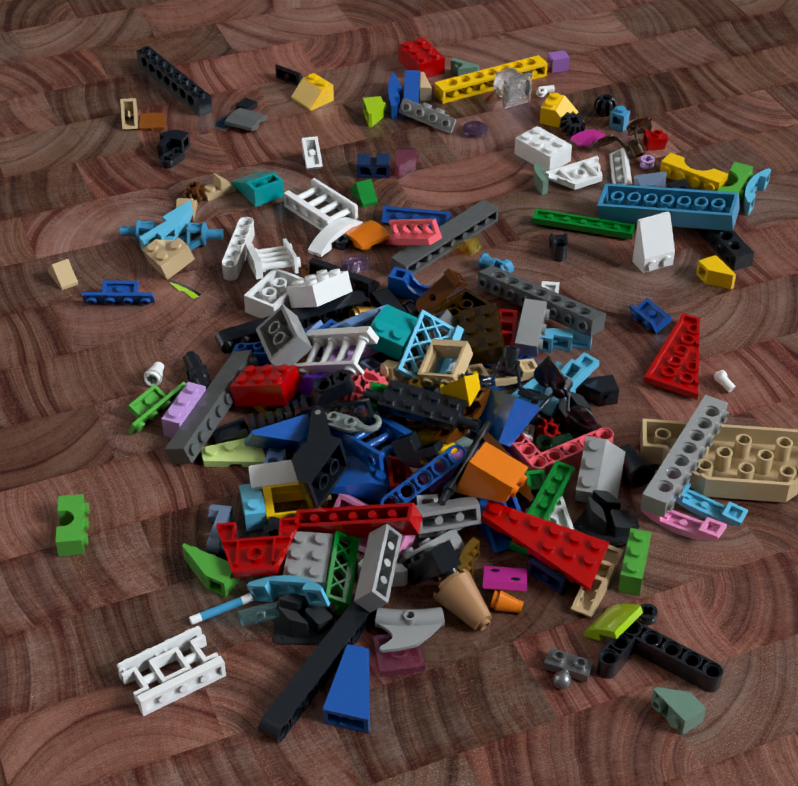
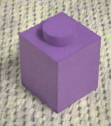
(558, 61)

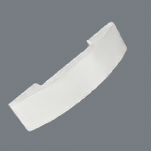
(330, 233)

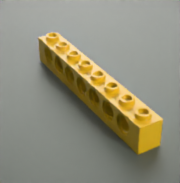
(483, 80)

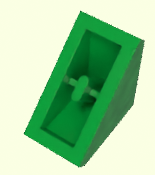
(364, 193)

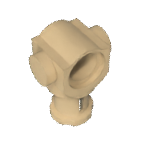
(389, 369)

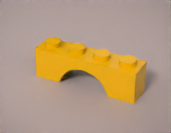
(703, 180)

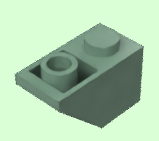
(679, 708)

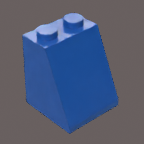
(507, 415)

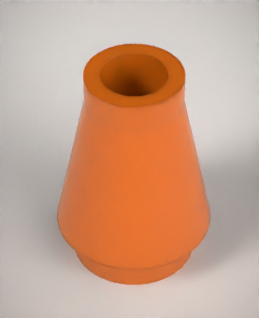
(505, 602)

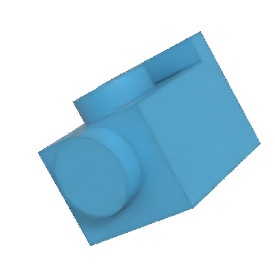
(620, 116)

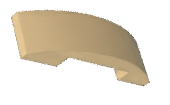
(526, 366)

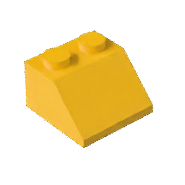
(313, 92)
(554, 108)

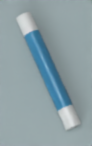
(220, 609)

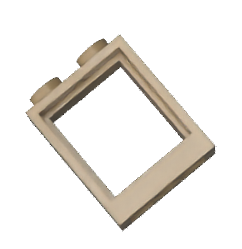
(444, 349)

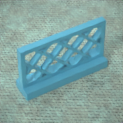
(443, 363)

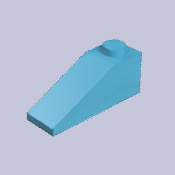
(253, 508)

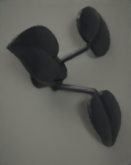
(506, 365)
(578, 417)

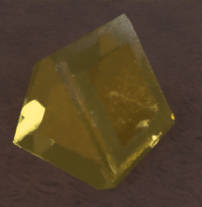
(471, 246)

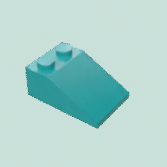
(393, 330)

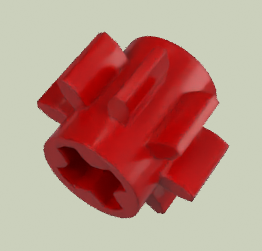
(552, 432)

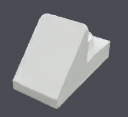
(311, 153)

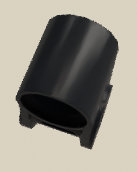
(558, 245)

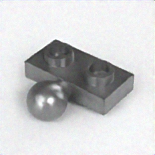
(567, 667)

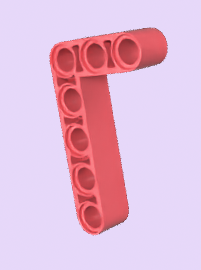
(568, 452)

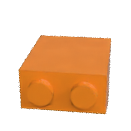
(492, 475)

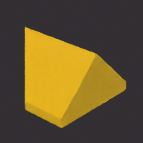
(463, 388)

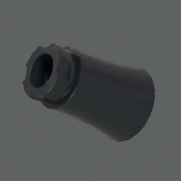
(636, 467)

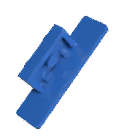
(119, 292)

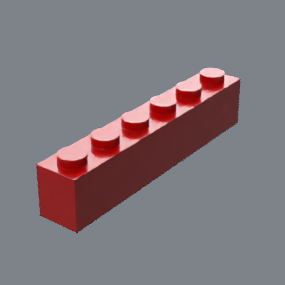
(361, 520)

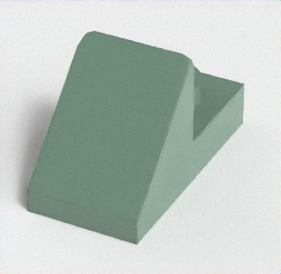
(462, 67)

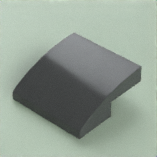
(245, 119)

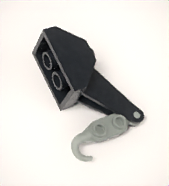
(323, 458)

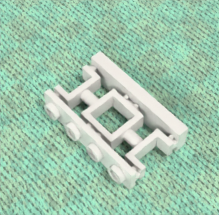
(178, 683)

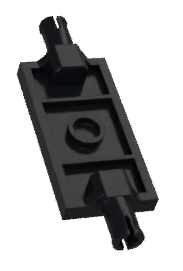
(422, 406)

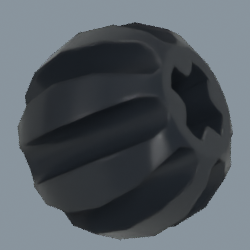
(605, 104)

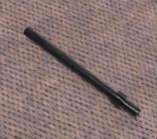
(450, 486)

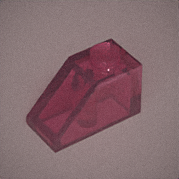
(406, 161)

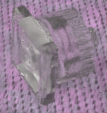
(513, 87)

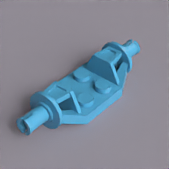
(189, 232)

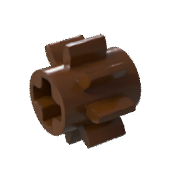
(195, 191)

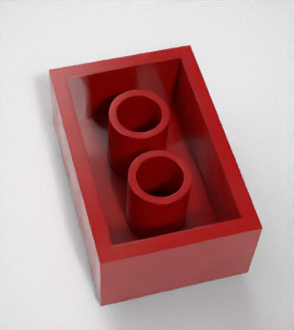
(422, 57)
(265, 385)

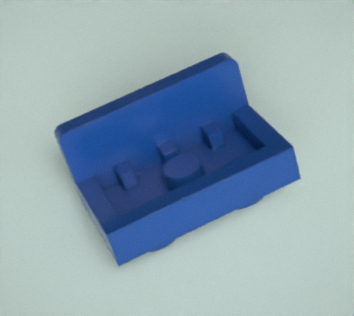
(650, 315)

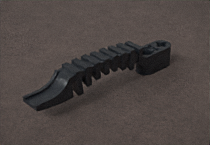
(325, 390)

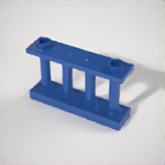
(365, 451)

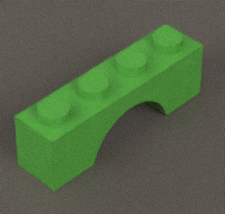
(738, 179)

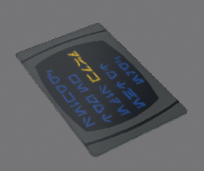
(220, 124)

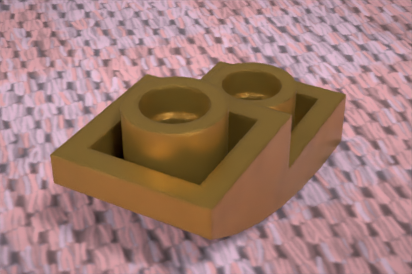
(469, 555)

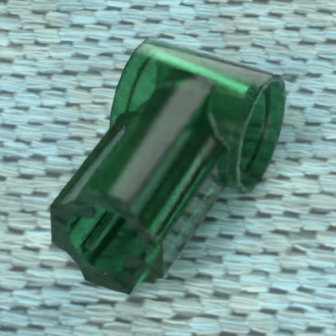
(546, 442)

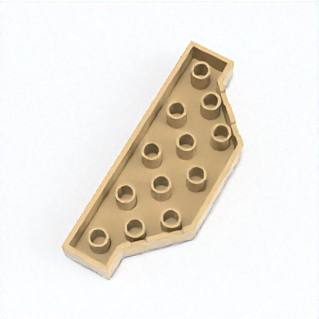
(739, 463)

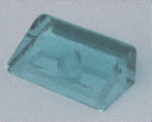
(258, 613)

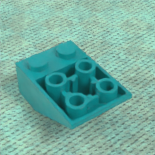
(260, 187)

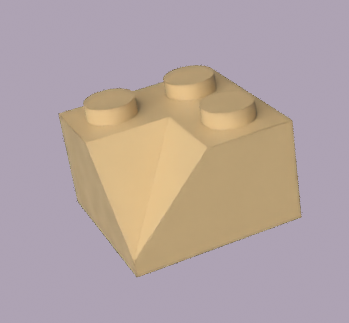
(168, 256)

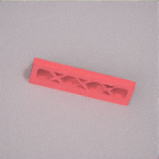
(415, 236)

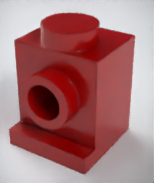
(654, 140)

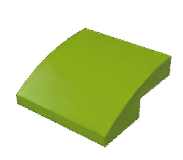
(613, 621)

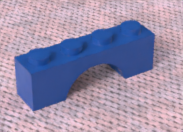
(403, 284)

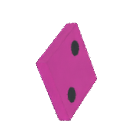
(505, 578)

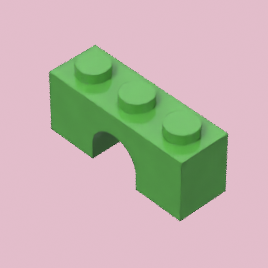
(72, 513)
(634, 562)

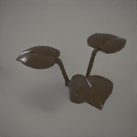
(633, 128)

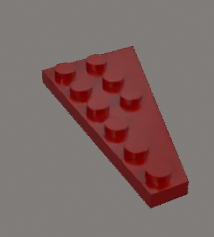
(678, 360)
(554, 545)

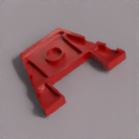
(257, 554)

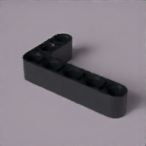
(663, 653)

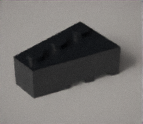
(435, 561)

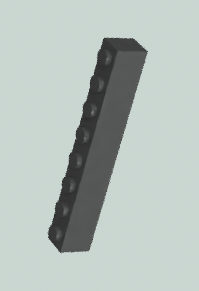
(453, 235)
(208, 411)

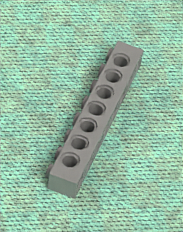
(684, 456)

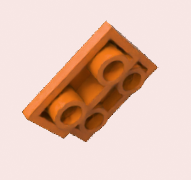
(367, 235)

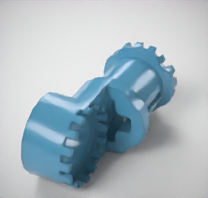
(487, 261)

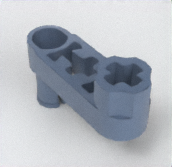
(217, 514)

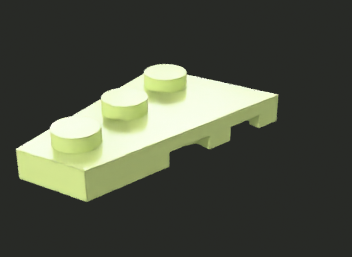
(231, 453)

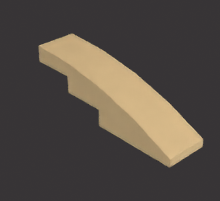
(588, 603)

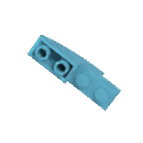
(172, 225)
(577, 371)

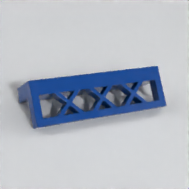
(392, 212)

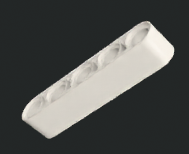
(236, 251)

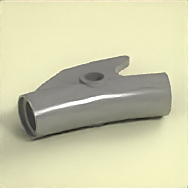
(408, 626)

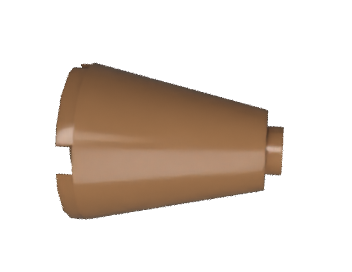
(462, 598)

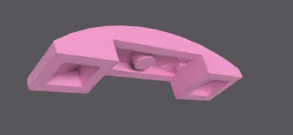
(689, 526)

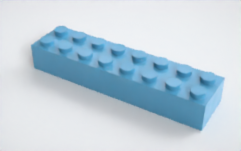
(686, 206)

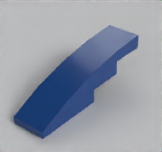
(411, 86)
(394, 96)

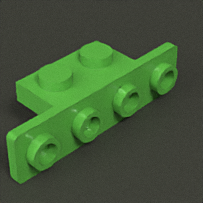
(149, 404)

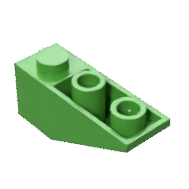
(211, 570)

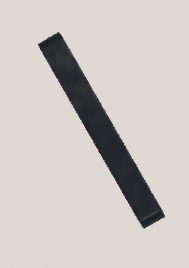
(336, 310)
(315, 672)

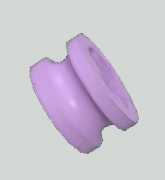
(647, 162)

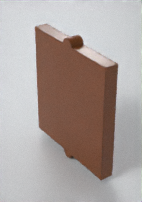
(152, 121)

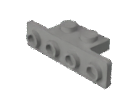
(427, 115)
(442, 536)

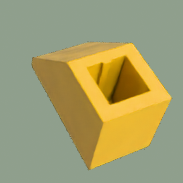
(715, 272)

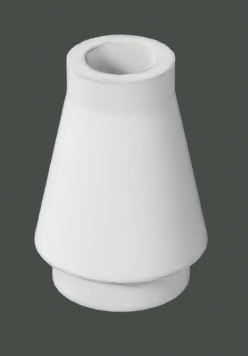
(154, 374)

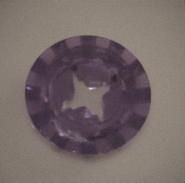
(475, 128)

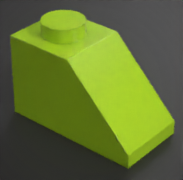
(373, 109)

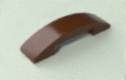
(474, 411)

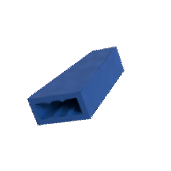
(349, 695)

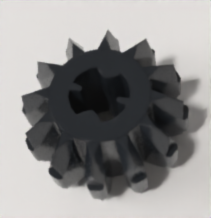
(572, 123)

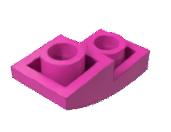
(586, 137)

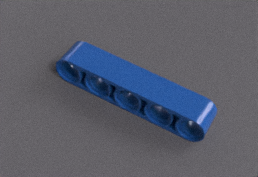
(432, 474)

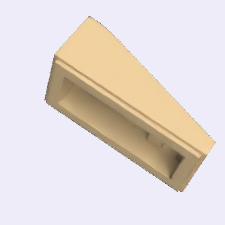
(425, 89)

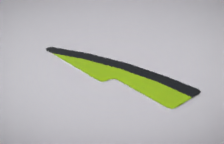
(181, 287)

